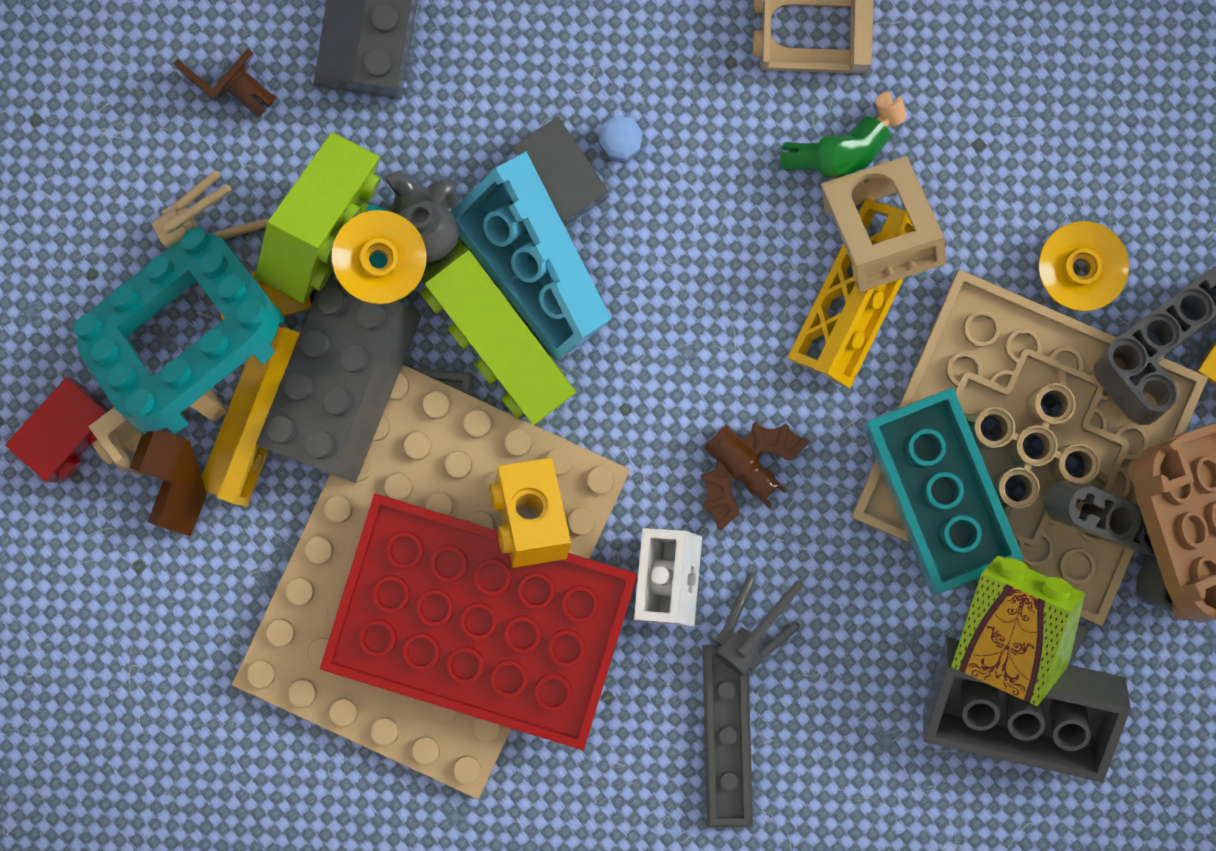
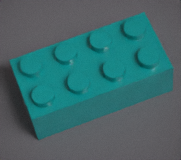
(941, 490)

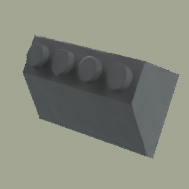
(366, 46)

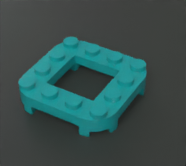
(110, 355)

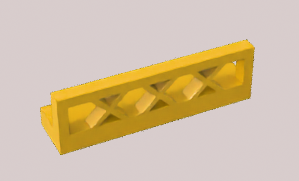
(855, 328)

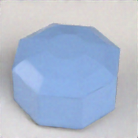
(620, 138)

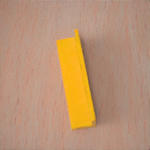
(235, 457)

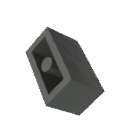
(563, 170)

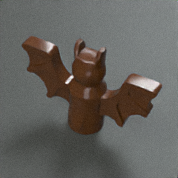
(740, 461)

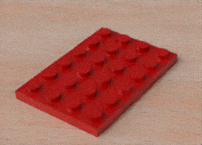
(456, 626)

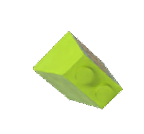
(1019, 630)

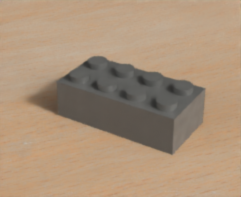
(338, 381)
(1067, 733)

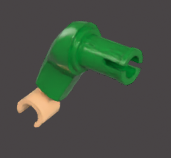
(850, 152)

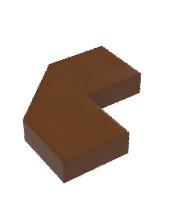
(182, 488)

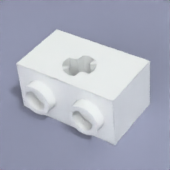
(668, 577)

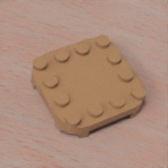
(1178, 507)

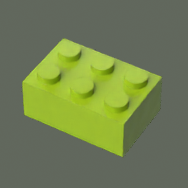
(305, 224)

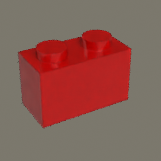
(58, 432)

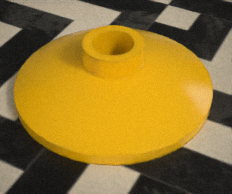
(385, 234)
(1104, 258)

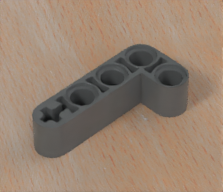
(1143, 355)
(1124, 529)

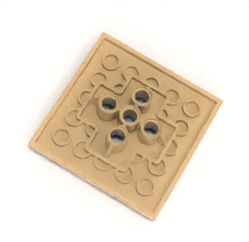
(1001, 362)

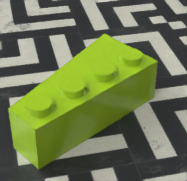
(496, 333)

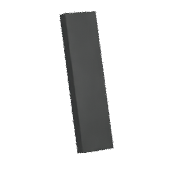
(726, 743)

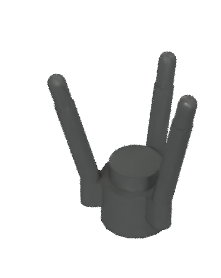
(740, 649)

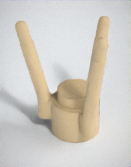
(179, 219)

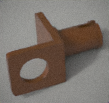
(235, 82)

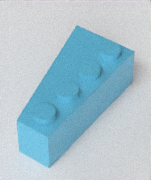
(530, 255)

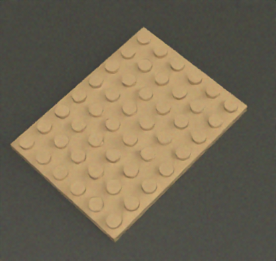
(440, 455)

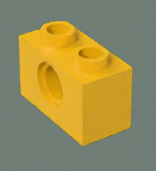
(534, 487)

